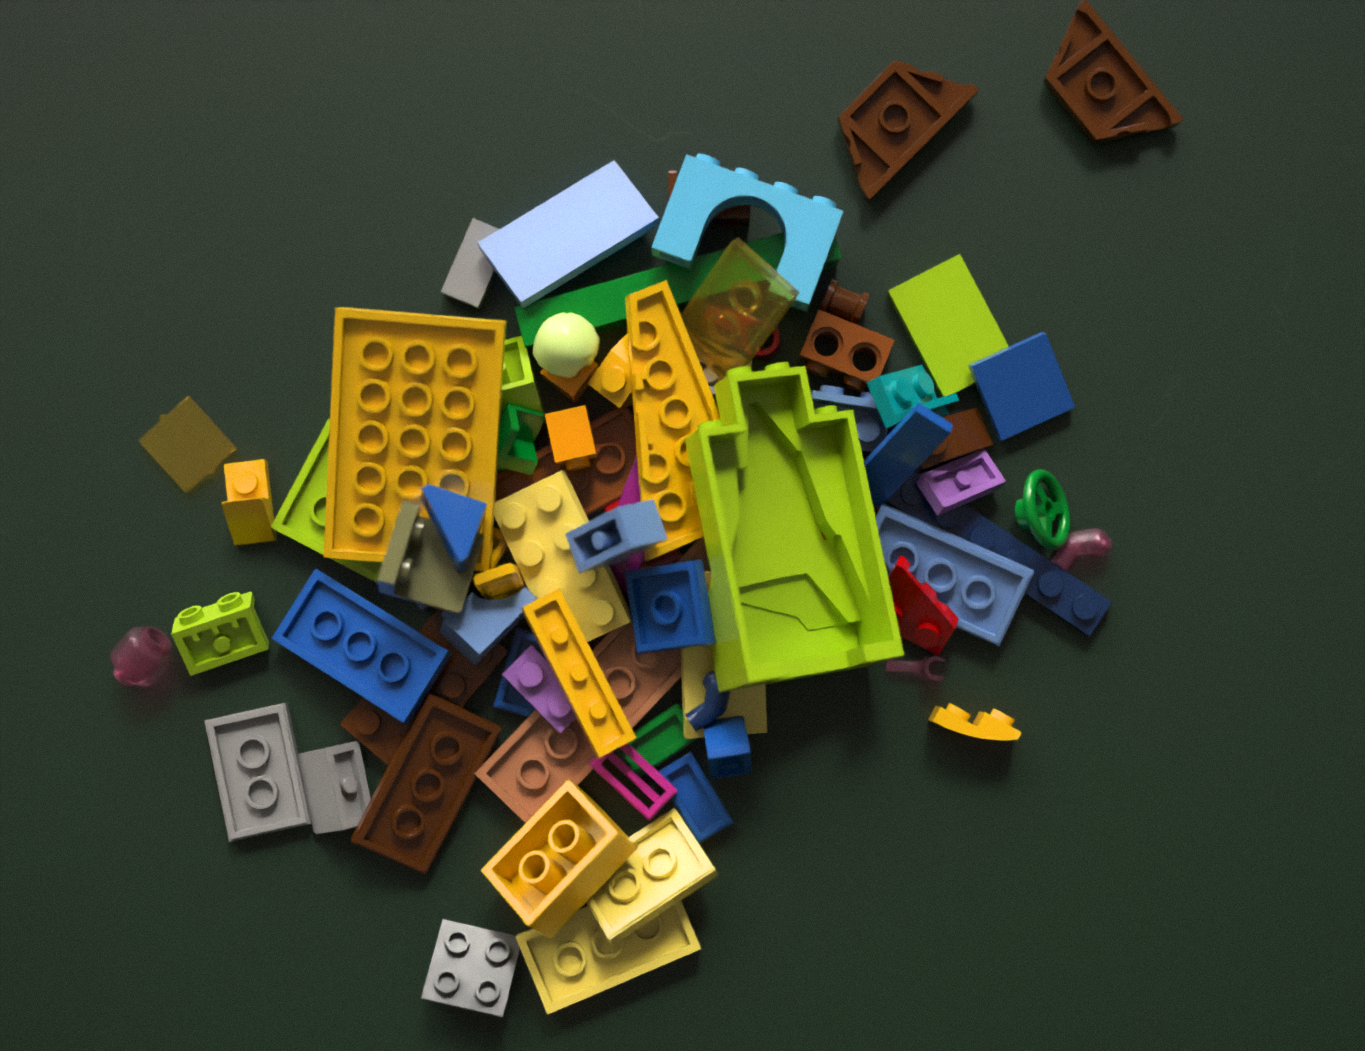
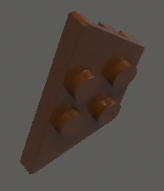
(1105, 84)
(897, 120)

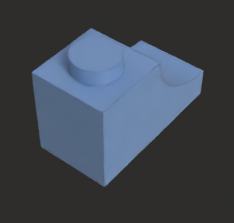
(483, 623)

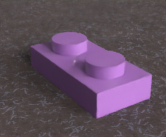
(960, 481)
(538, 684)

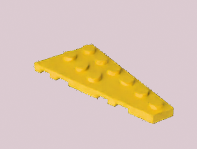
(667, 406)

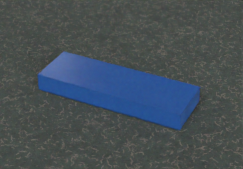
(904, 451)

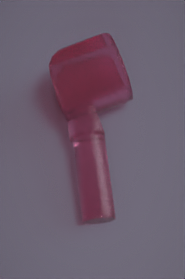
(916, 667)

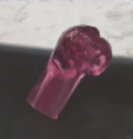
(1082, 542)

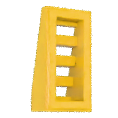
(499, 582)

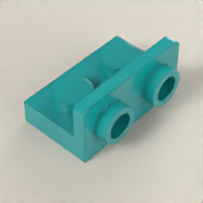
(901, 390)

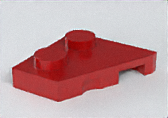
(918, 610)

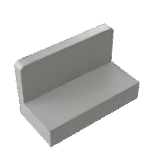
(335, 786)

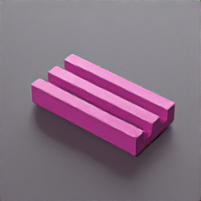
(659, 801)

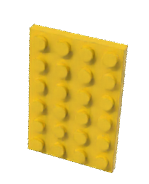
(409, 411)

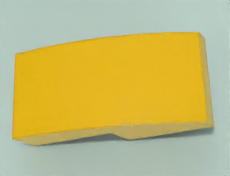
(985, 726)

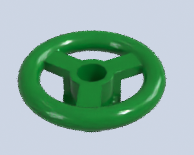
(1038, 511)

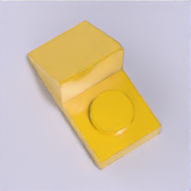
(249, 502)

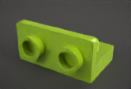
(219, 632)

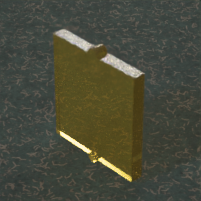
(187, 444)

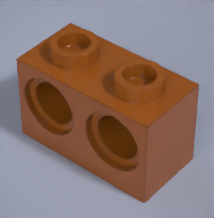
(848, 340)

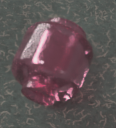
(141, 656)

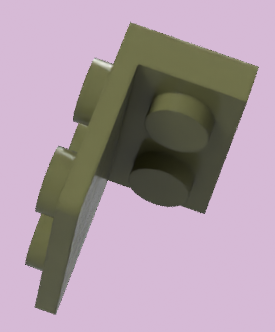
(420, 566)

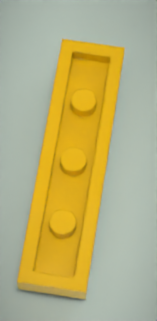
(578, 673)

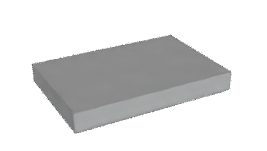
(258, 771)

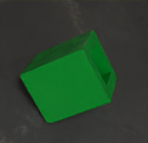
(517, 436)

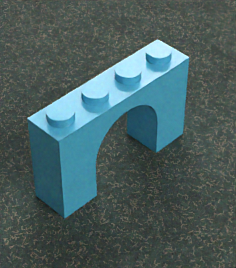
(707, 189)

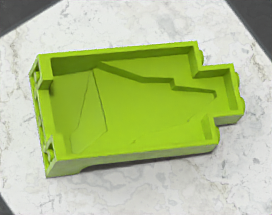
(763, 492)

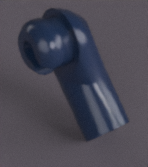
(714, 704)

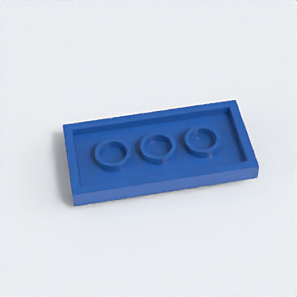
(362, 646)

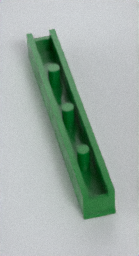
(605, 302)

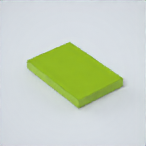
(947, 323)

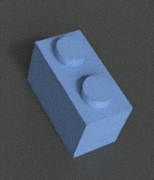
(616, 536)

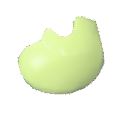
(565, 344)

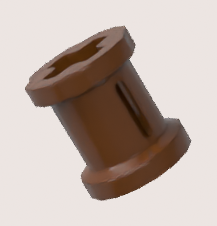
(844, 302)

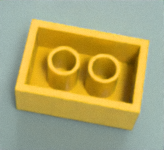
(559, 859)

